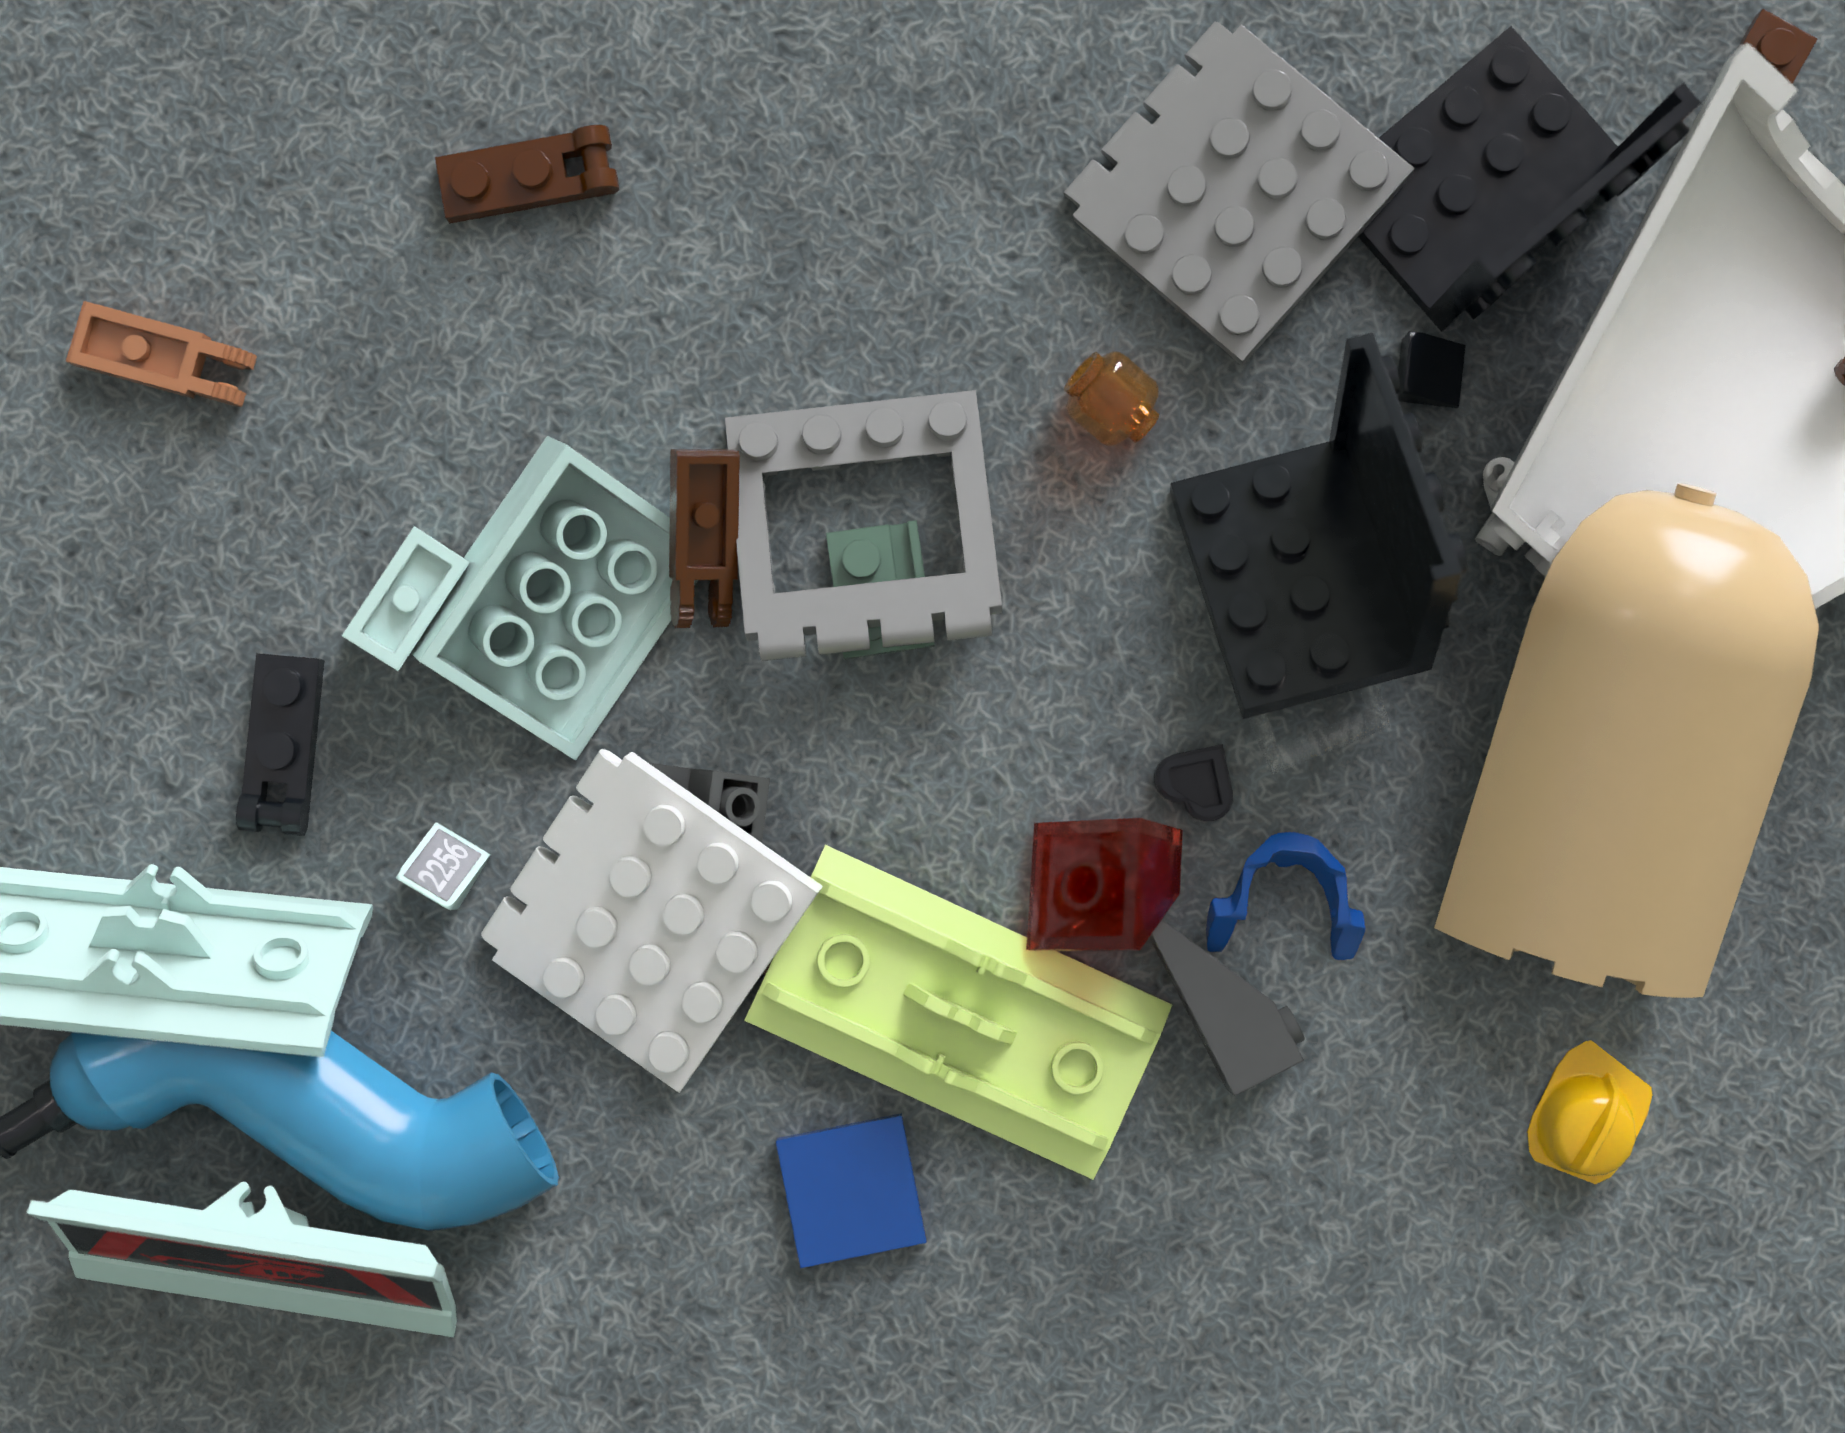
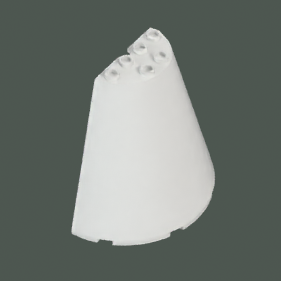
(1711, 346)

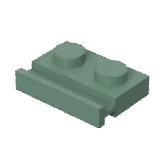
(876, 556)

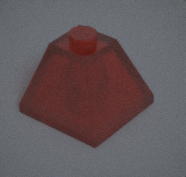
(1101, 883)

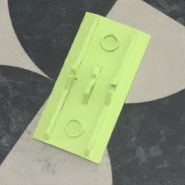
(960, 1013)

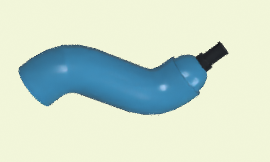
(325, 1116)

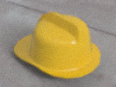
(1588, 1115)

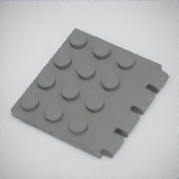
(1236, 189)

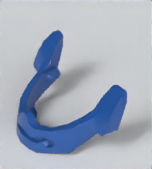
(1287, 850)

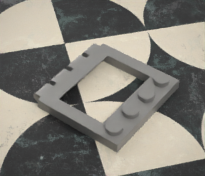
(904, 607)

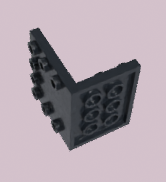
(1500, 173)
(1327, 556)

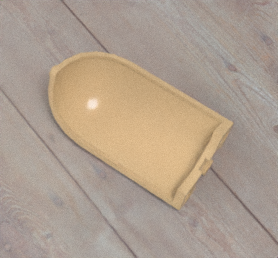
(1637, 745)

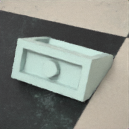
(405, 598)

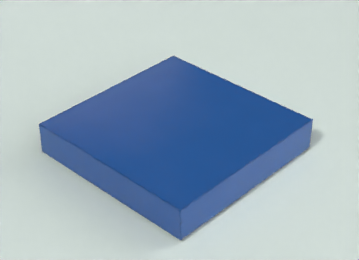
(851, 1190)

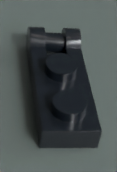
(281, 743)

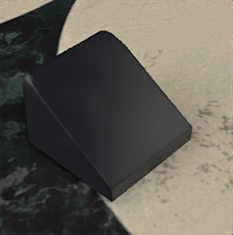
(1430, 370)

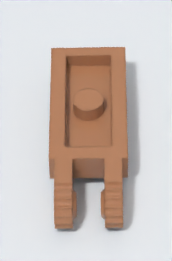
(153, 353)

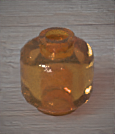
(1112, 398)

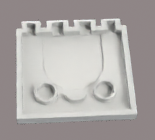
(647, 915)

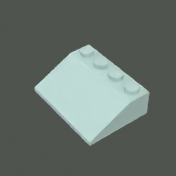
(556, 600)

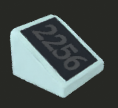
(443, 867)

